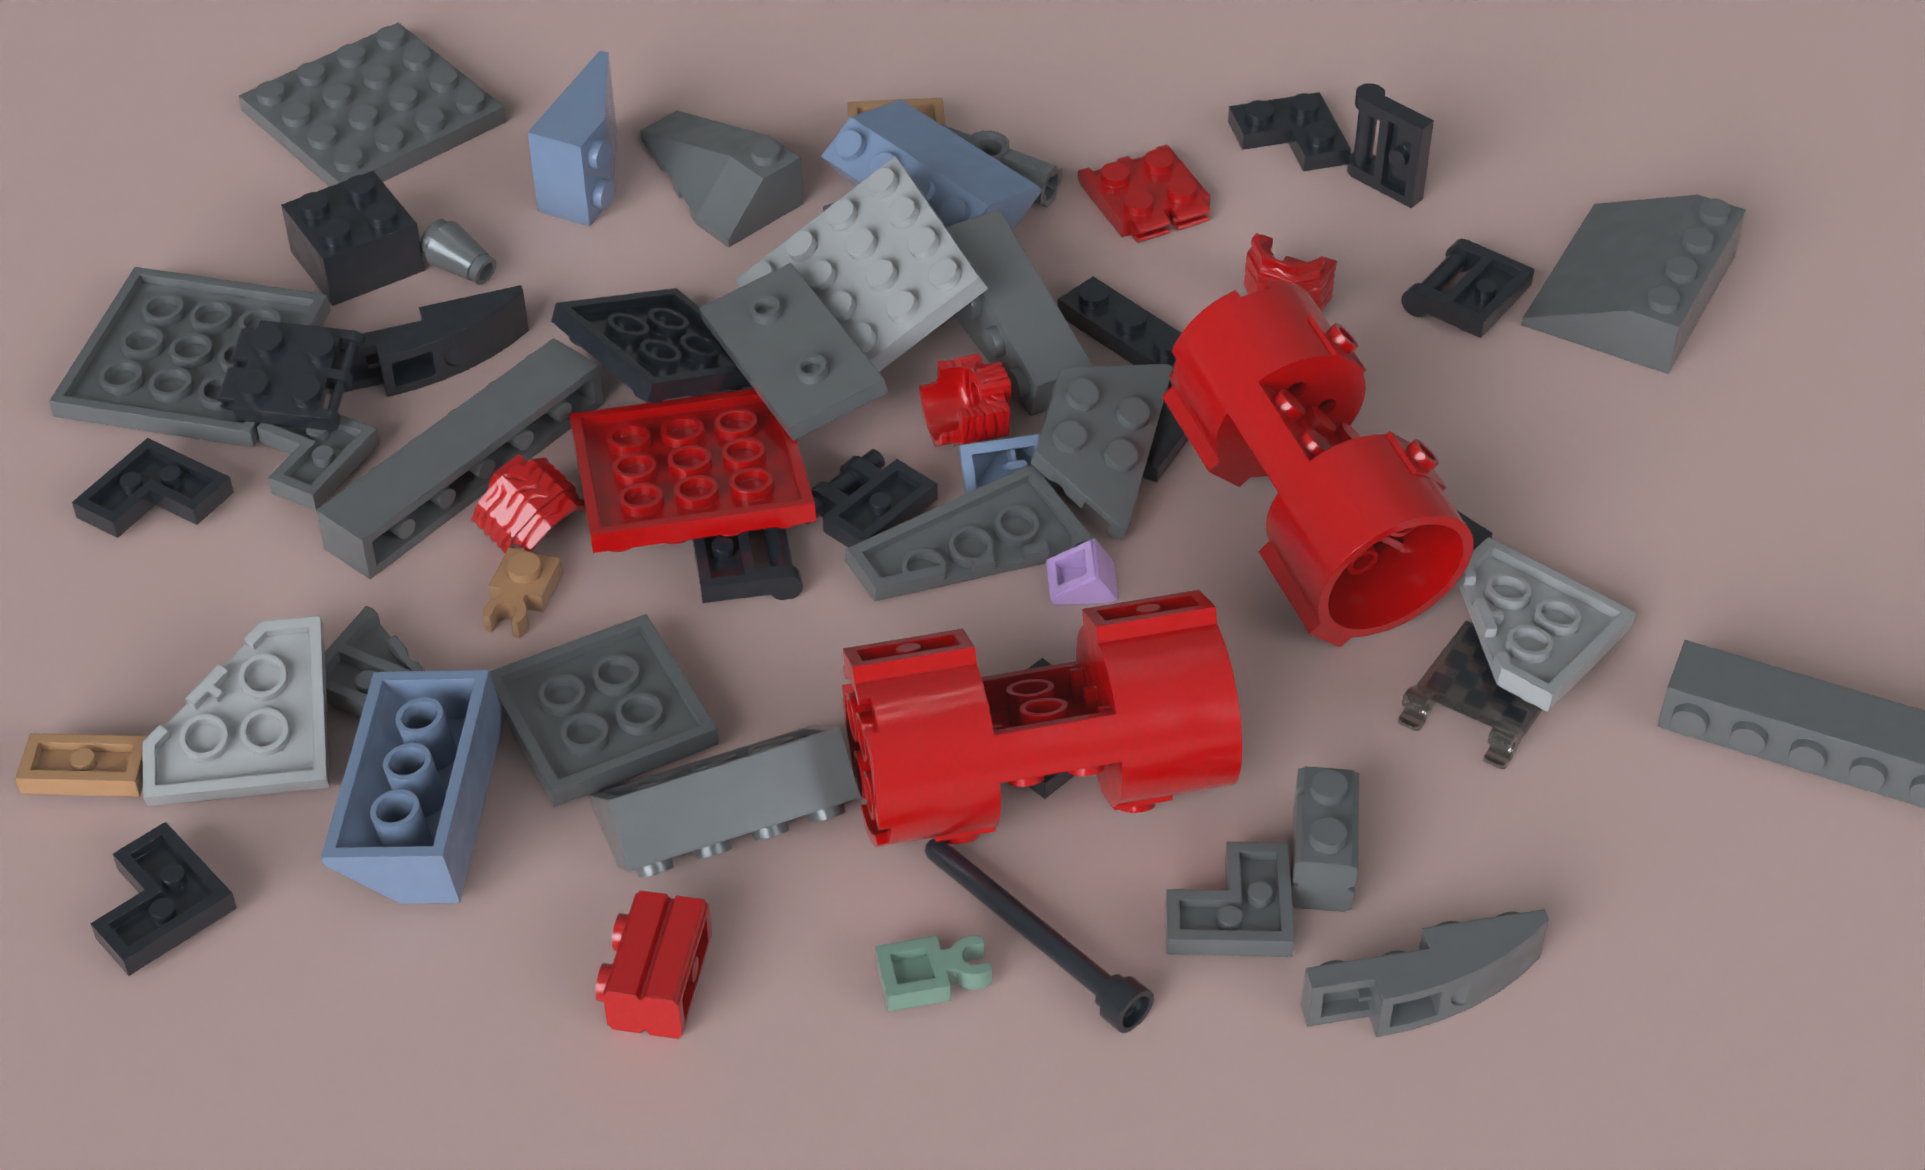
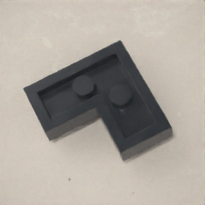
(1296, 120)
(151, 478)
(173, 901)

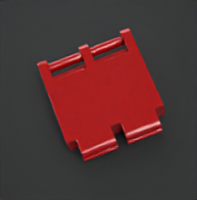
(1147, 194)

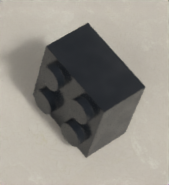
(353, 237)

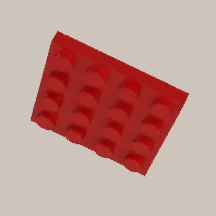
(688, 471)

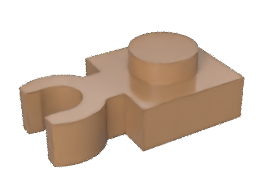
(519, 584)

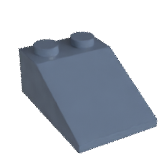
(577, 147)

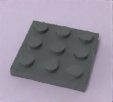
(602, 710)

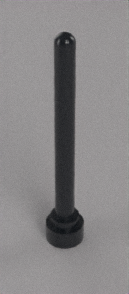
(1121, 999)

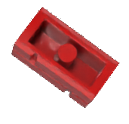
(655, 964)

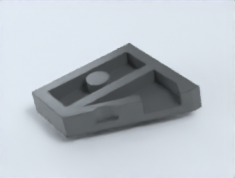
(357, 654)

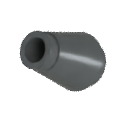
(455, 251)

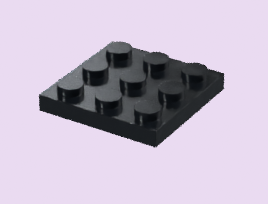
(651, 343)

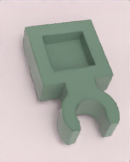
(922, 974)

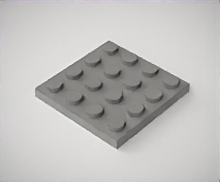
(880, 264)

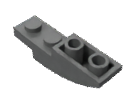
(1448, 974)

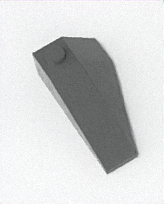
(726, 173)

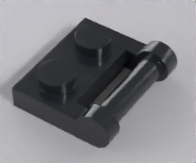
(1402, 146)
(1478, 297)
(729, 571)

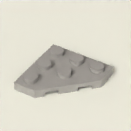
(1537, 623)
(248, 723)

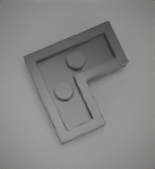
(317, 458)
(1246, 918)

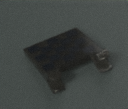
(1466, 684)

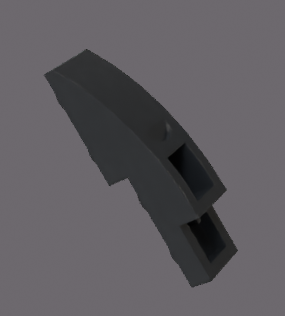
(441, 345)

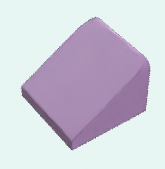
(1082, 576)

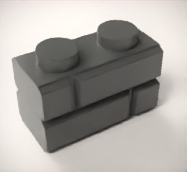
(1325, 839)

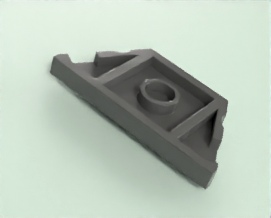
(1102, 435)

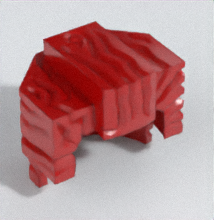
(1313, 276)
(967, 402)
(525, 503)

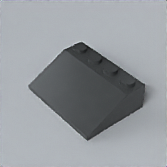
(1639, 277)

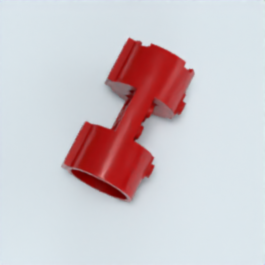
(1356, 520)
(1139, 707)

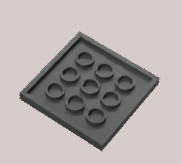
(372, 107)
(167, 351)

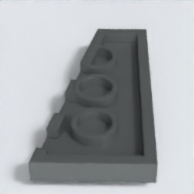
(974, 536)

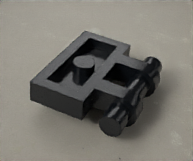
(879, 499)

